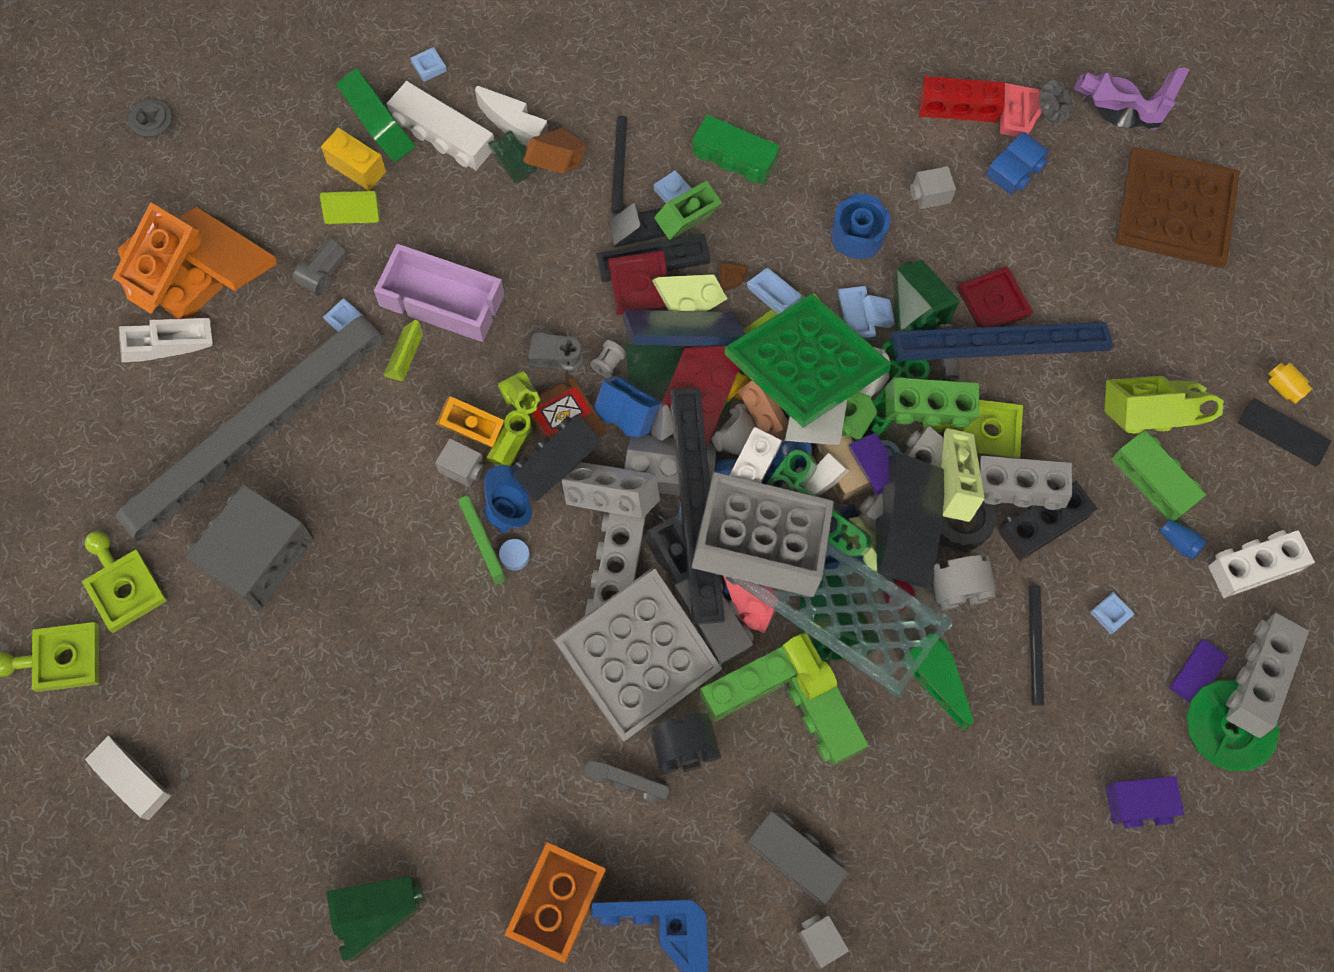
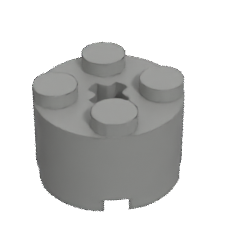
(964, 580)

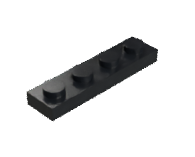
(677, 252)

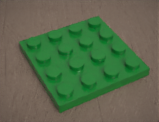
(807, 360)

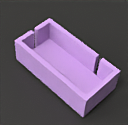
(439, 292)

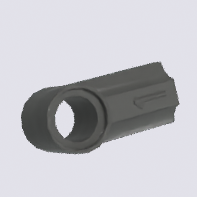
(317, 272)

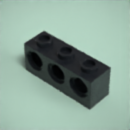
(1043, 533)

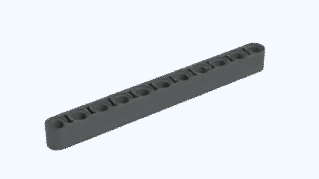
(248, 429)

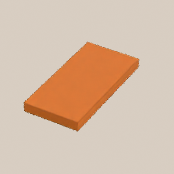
(225, 252)

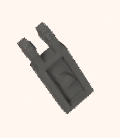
(624, 781)

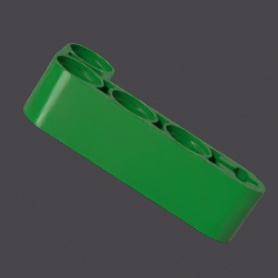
(375, 115)
(898, 369)
(797, 483)

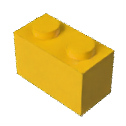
(353, 159)

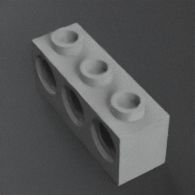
(1034, 473)
(611, 489)

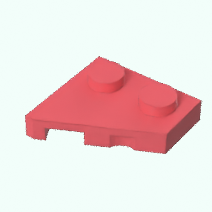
(1020, 110)
(751, 610)

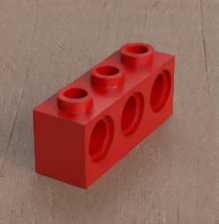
(961, 99)

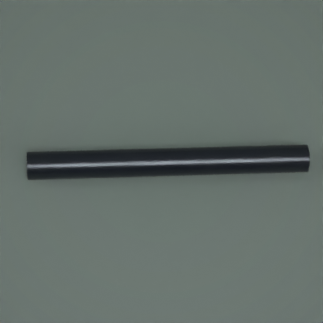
(619, 165)
(1036, 646)

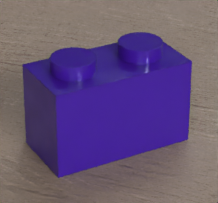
(1144, 801)

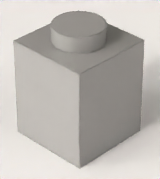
(933, 187)
(460, 463)
(822, 940)

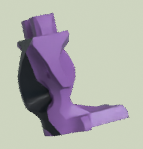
(1122, 103)

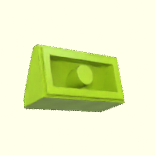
(350, 207)
(404, 351)

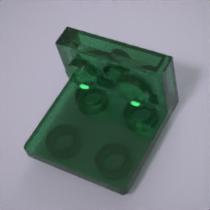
(652, 367)

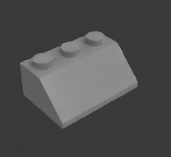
(659, 457)

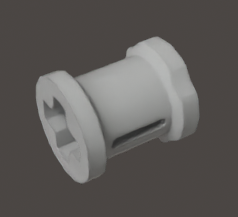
(608, 359)

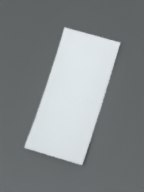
(823, 430)

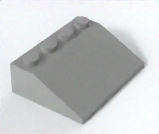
(763, 535)

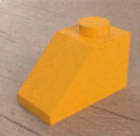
(469, 421)

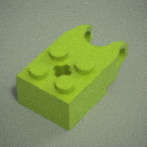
(1157, 403)

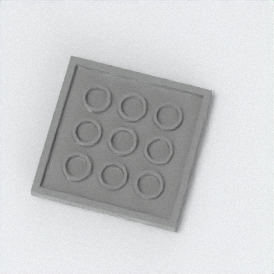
(637, 654)

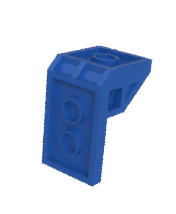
(685, 948)

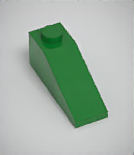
(942, 681)

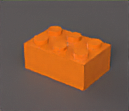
(556, 902)

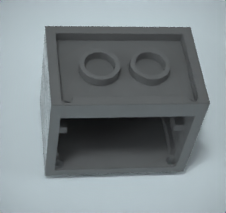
(250, 547)

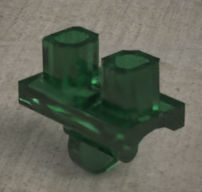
(511, 154)

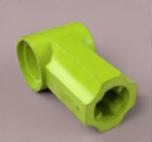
(519, 392)
(510, 442)
(812, 674)

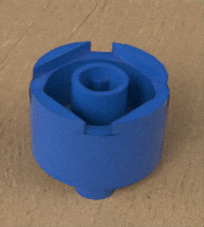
(860, 226)

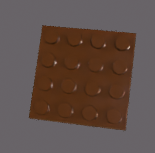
(1178, 207)

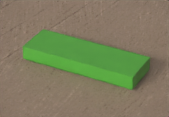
(481, 540)

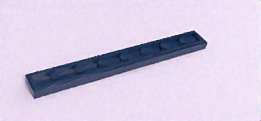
(1000, 341)

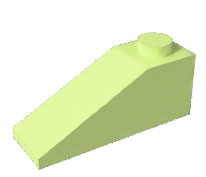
(961, 475)

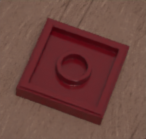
(633, 281)
(995, 299)

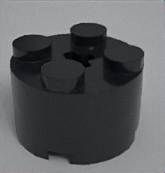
(685, 743)

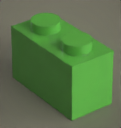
(687, 210)

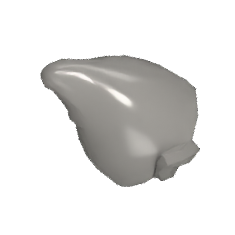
(735, 431)

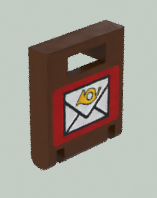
(560, 403)

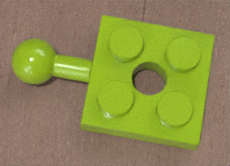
(1008, 421)
(104, 584)
(46, 649)

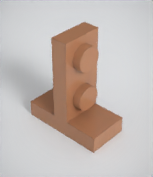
(764, 411)

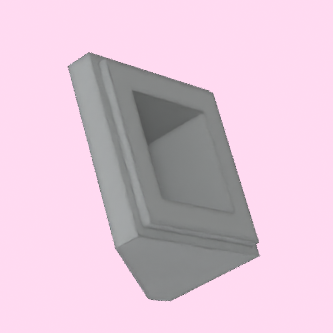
(662, 425)

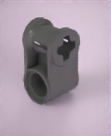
(553, 351)

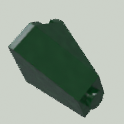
(921, 298)
(843, 618)
(371, 912)

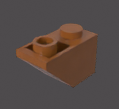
(555, 151)

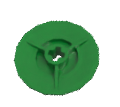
(1222, 747)

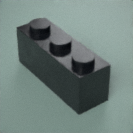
(555, 457)

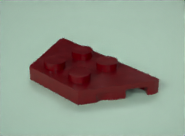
(713, 374)

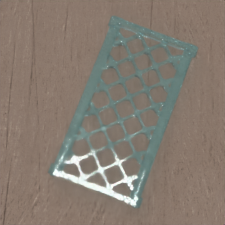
(857, 653)

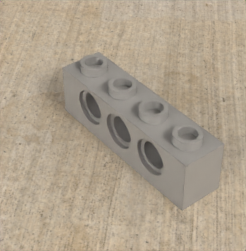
(928, 447)
(610, 552)
(1266, 675)

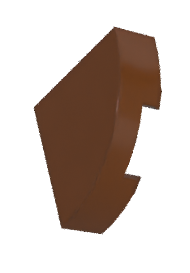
(732, 275)

